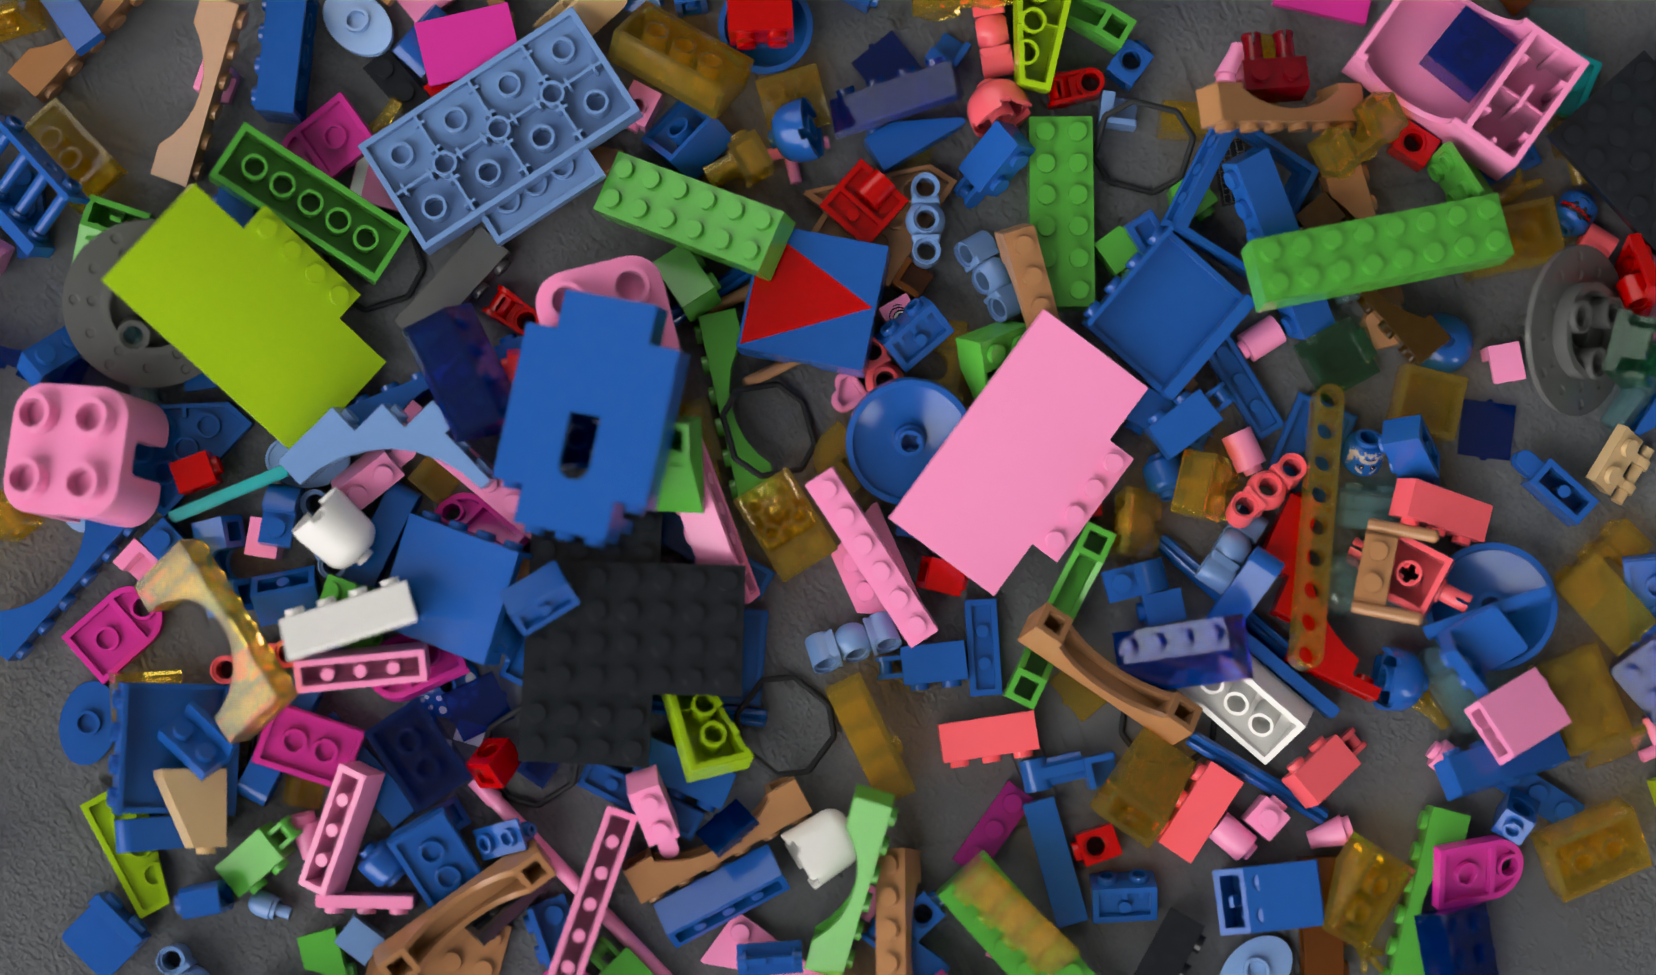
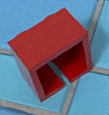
(760, 22)

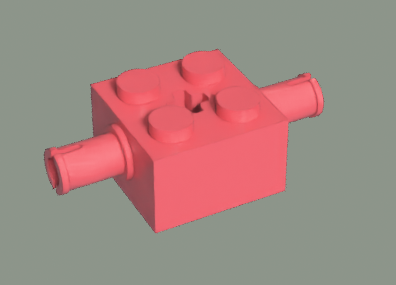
(1432, 575)

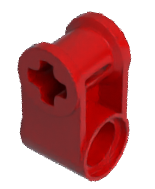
(1071, 89)
(509, 310)

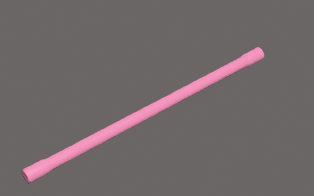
(493, 798)

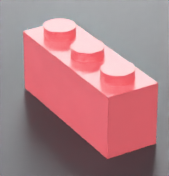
(1440, 509)
(988, 738)
(1199, 810)

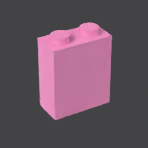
(1517, 715)

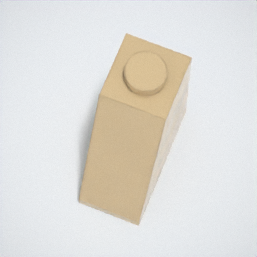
(196, 807)

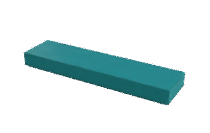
(228, 494)

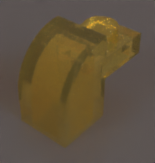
(831, 451)

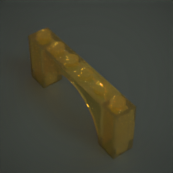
(258, 682)

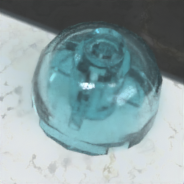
(1342, 584)

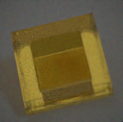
(302, 792)

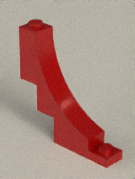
(1338, 661)

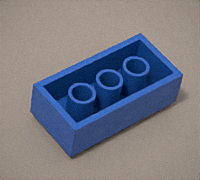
(285, 60)

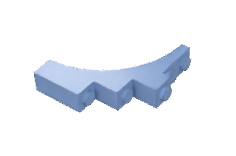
(339, 437)

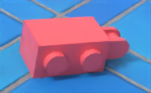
(1323, 767)

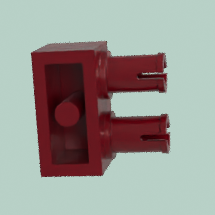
(1273, 78)

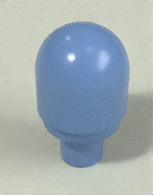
(269, 906)

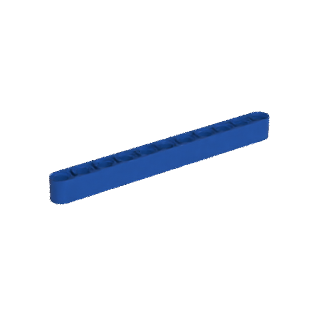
(389, 520)

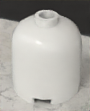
(337, 531)
(821, 846)

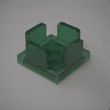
(1630, 351)
(1338, 356)

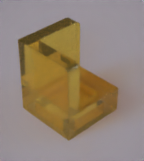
(433, 480)

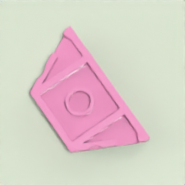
(857, 586)

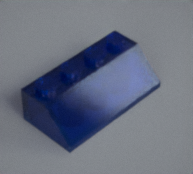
(895, 98)
(461, 371)
(1186, 652)

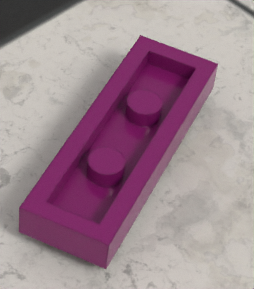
(994, 824)

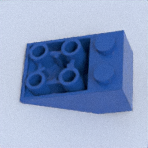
(1268, 897)

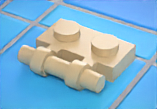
(1614, 460)

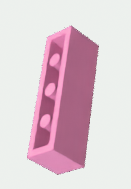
(362, 667)
(341, 828)

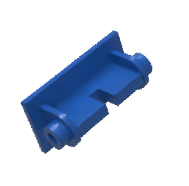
(504, 838)
(769, 958)

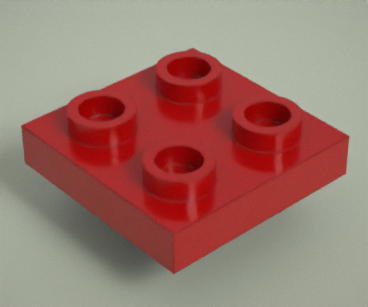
(864, 202)
(1636, 275)

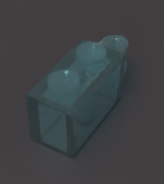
(1448, 690)

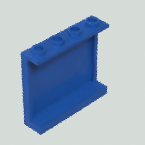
(1166, 313)
(456, 584)
(140, 715)

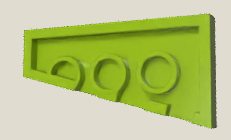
(137, 871)

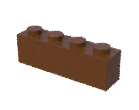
(1319, 950)

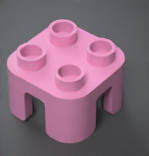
(621, 278)
(76, 454)

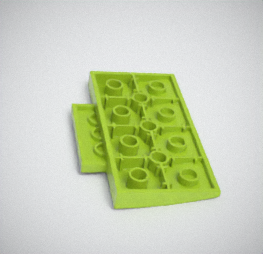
(248, 311)

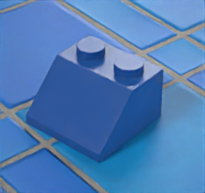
(687, 139)

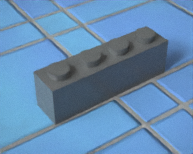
(460, 279)

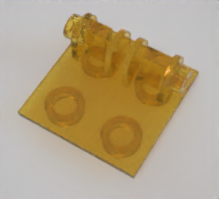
(792, 85)

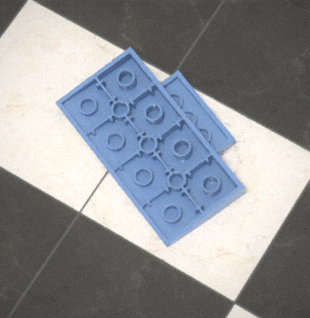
(505, 138)

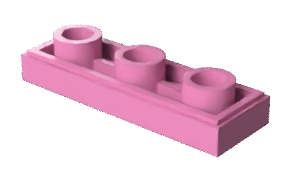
(368, 902)

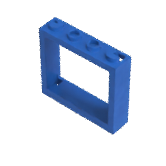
(1201, 174)

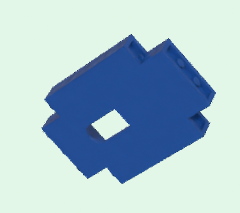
(601, 365)

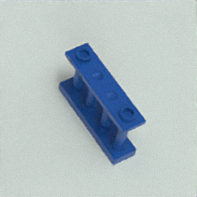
(14, 217)

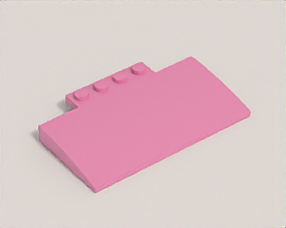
(1025, 457)

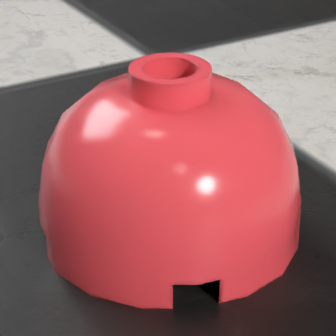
(997, 101)

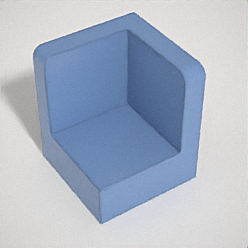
(1122, 120)
(359, 938)

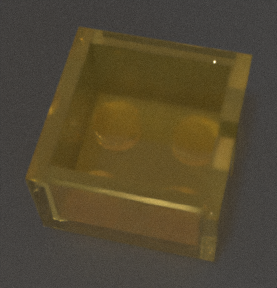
(1429, 393)

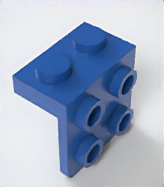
(1479, 646)
(106, 934)

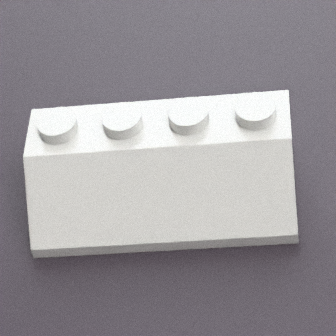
(347, 619)
(1254, 711)

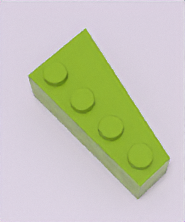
(1037, 41)
(705, 737)

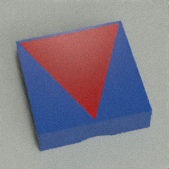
(817, 304)

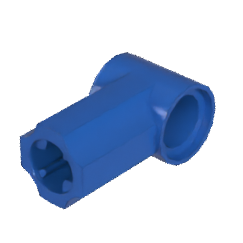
(1044, 772)

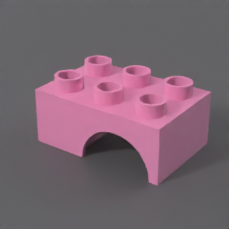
(1508, 109)

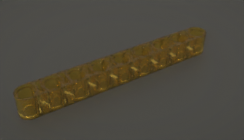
(1307, 540)

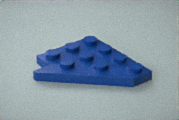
(191, 430)

